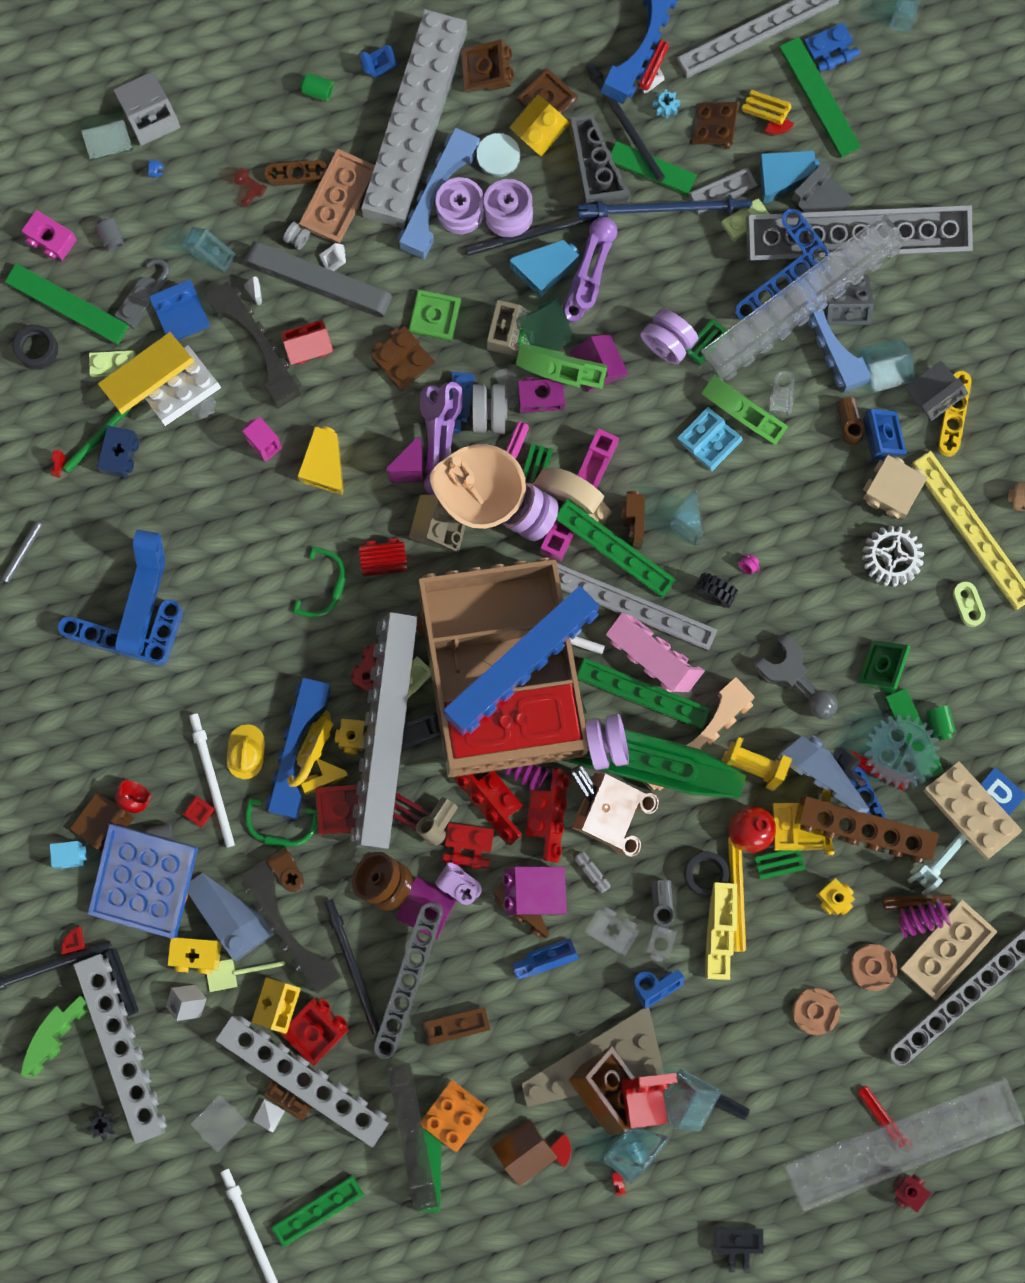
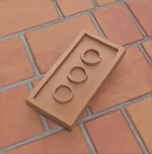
(337, 197)

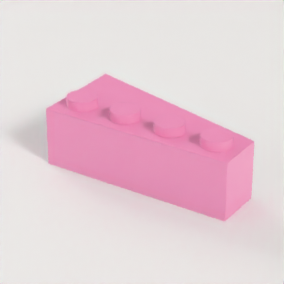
(653, 654)

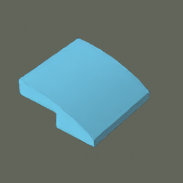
(710, 439)

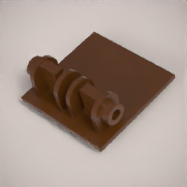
(715, 123)
(95, 820)
(289, 1100)

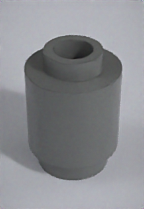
(109, 233)

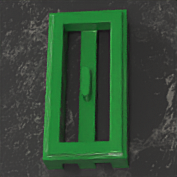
(694, 355)
(541, 449)
(799, 858)

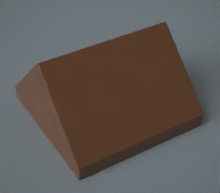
(524, 1152)

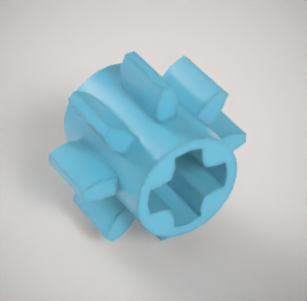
(660, 103)

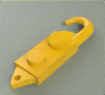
(311, 748)

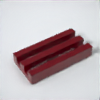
(407, 812)

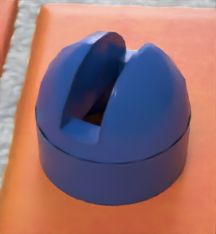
(153, 168)

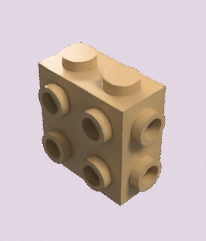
(894, 487)

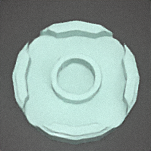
(498, 155)

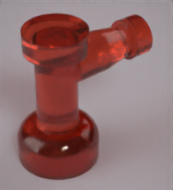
(242, 177)

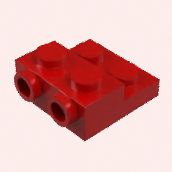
(336, 809)
(315, 1030)

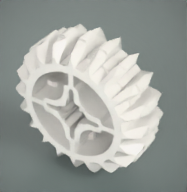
(901, 557)

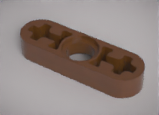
(289, 166)

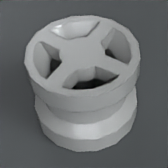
(296, 235)

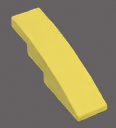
(720, 931)

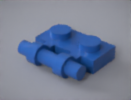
(828, 42)

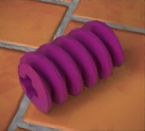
(530, 774)
(924, 917)

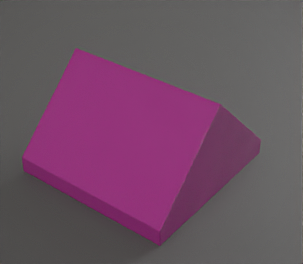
(603, 351)
(408, 465)
(420, 894)

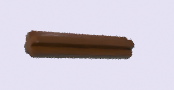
(904, 902)

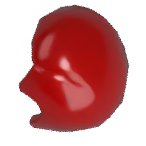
(132, 797)

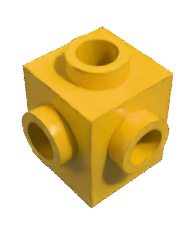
(349, 728)
(827, 897)

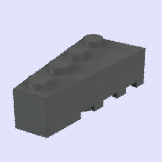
(594, 164)

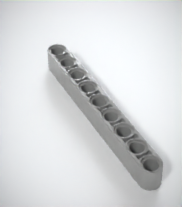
(957, 996)

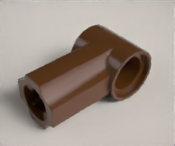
(850, 419)

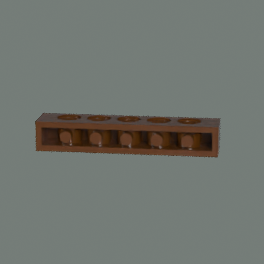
(924, 840)

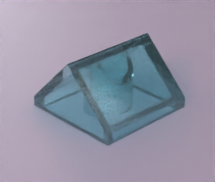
(889, 365)
(687, 520)
(690, 1101)
(634, 1152)

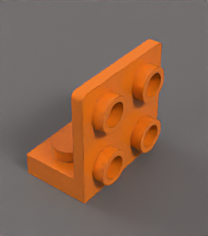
(454, 1116)

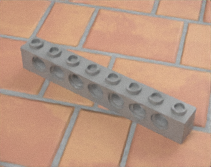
(86, 972)
(230, 1039)

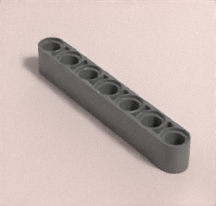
(318, 279)
(408, 991)

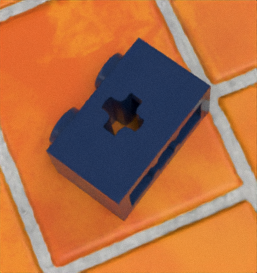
(114, 441)

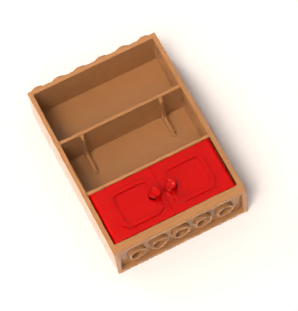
(482, 618)

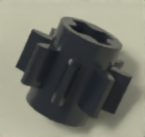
(106, 1130)

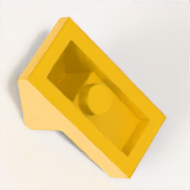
(330, 776)

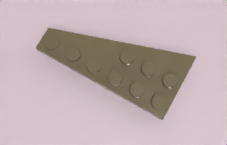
(631, 1039)

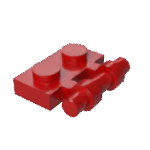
(468, 838)

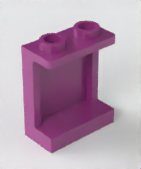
(535, 891)

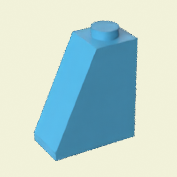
(785, 172)
(545, 265)

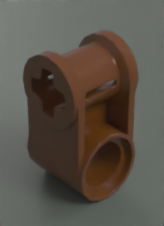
(284, 867)

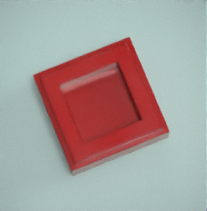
(199, 811)

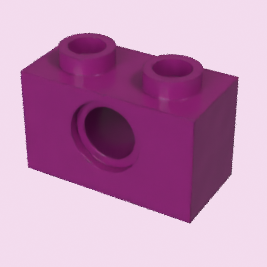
(531, 403)

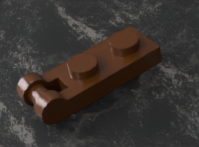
(457, 1026)

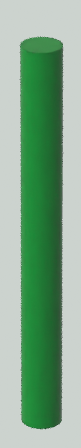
(93, 441)

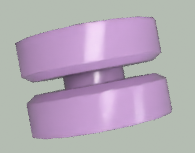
(460, 205)
(508, 207)
(669, 336)
(534, 515)
(606, 742)

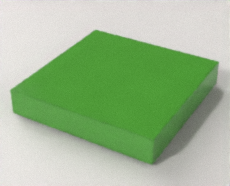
(434, 315)

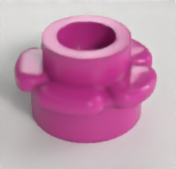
(749, 564)

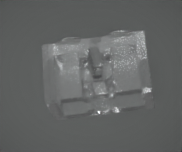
(619, 943)

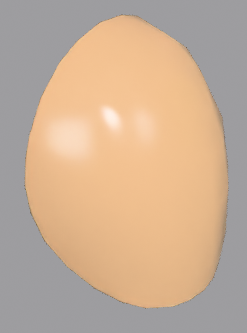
(479, 485)

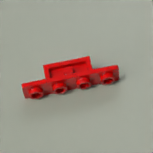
(494, 801)
(547, 815)

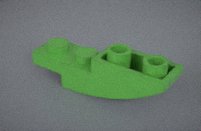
(560, 368)
(744, 409)
(45, 1041)

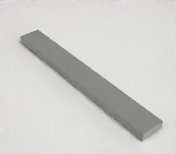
(750, 34)
(641, 609)

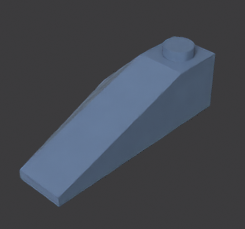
(816, 761)
(231, 919)

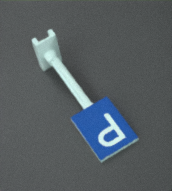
(1004, 793)

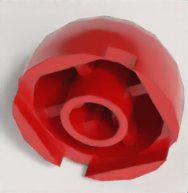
(752, 829)

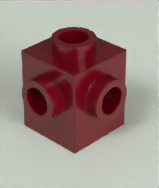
(918, 1194)

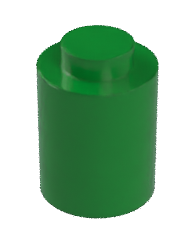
(317, 86)
(941, 722)

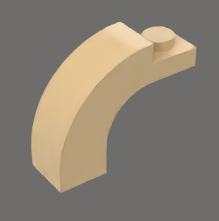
(566, 485)

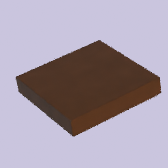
(551, 90)

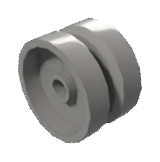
(489, 409)

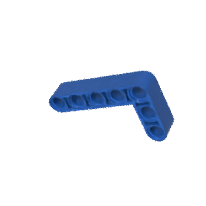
(788, 272)
(143, 592)
(105, 634)

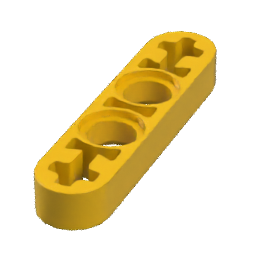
(958, 415)

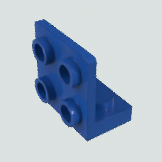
(180, 310)

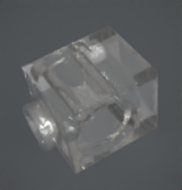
(666, 934)

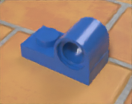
(659, 989)

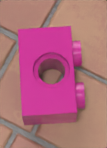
(40, 226)
(261, 438)

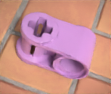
(456, 881)

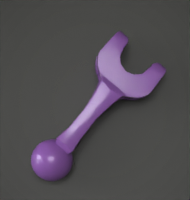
(585, 288)
(440, 423)

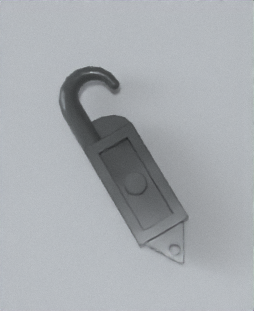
(138, 300)

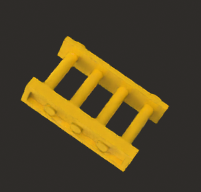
(771, 771)

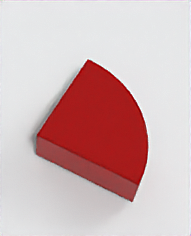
(777, 129)
(59, 459)
(73, 941)
(562, 1149)
(618, 1183)

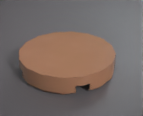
(873, 967)
(816, 1011)

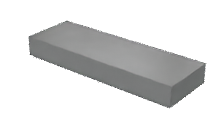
(734, 184)

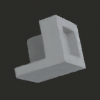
(186, 1002)

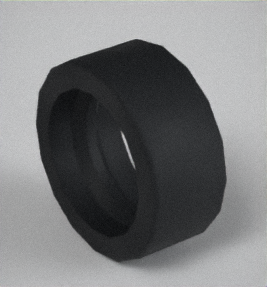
(28, 332)
(703, 856)

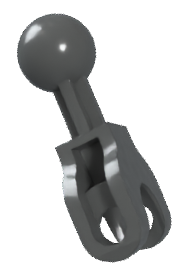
(792, 673)

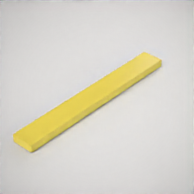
(972, 529)

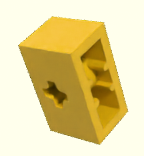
(208, 953)
(276, 1005)

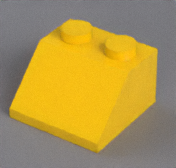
(539, 125)

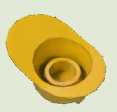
(245, 751)

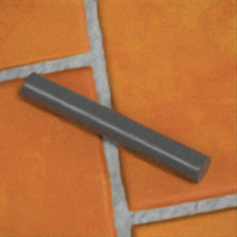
(21, 552)

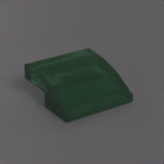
(547, 326)

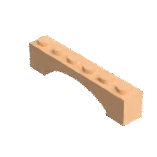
(733, 700)

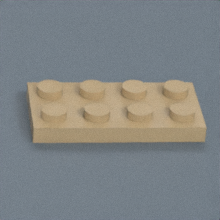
(972, 810)
(948, 950)

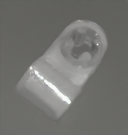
(782, 398)

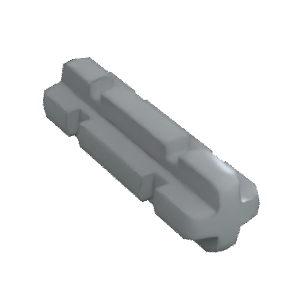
(592, 872)

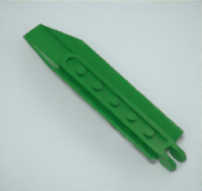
(673, 767)

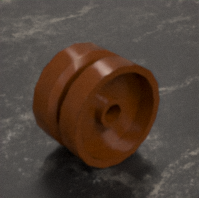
(382, 881)

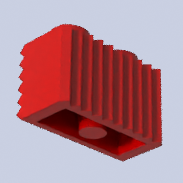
(383, 558)

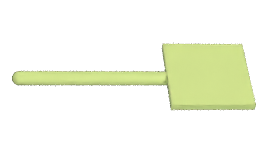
(226, 975)

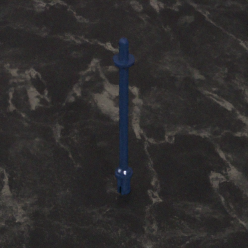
(601, 209)

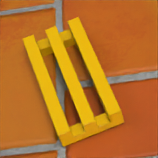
(767, 103)

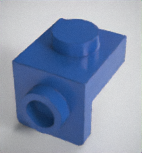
(378, 61)

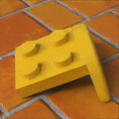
(790, 836)

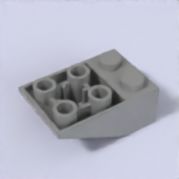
(147, 108)

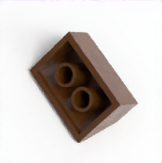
(601, 1089)

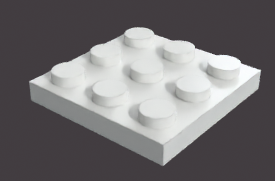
(183, 391)

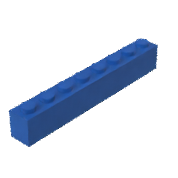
(521, 660)

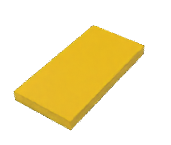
(146, 372)

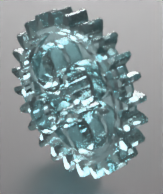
(883, 742)

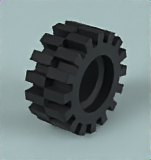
(715, 590)

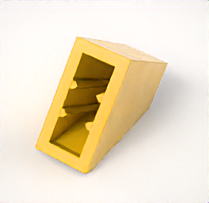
(323, 462)

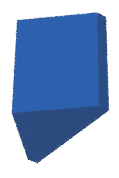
(883, 434)

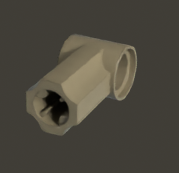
(432, 827)

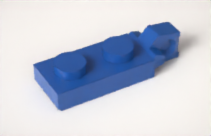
(466, 382)
(546, 959)

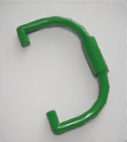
(338, 588)
(277, 841)

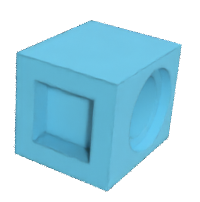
(67, 855)

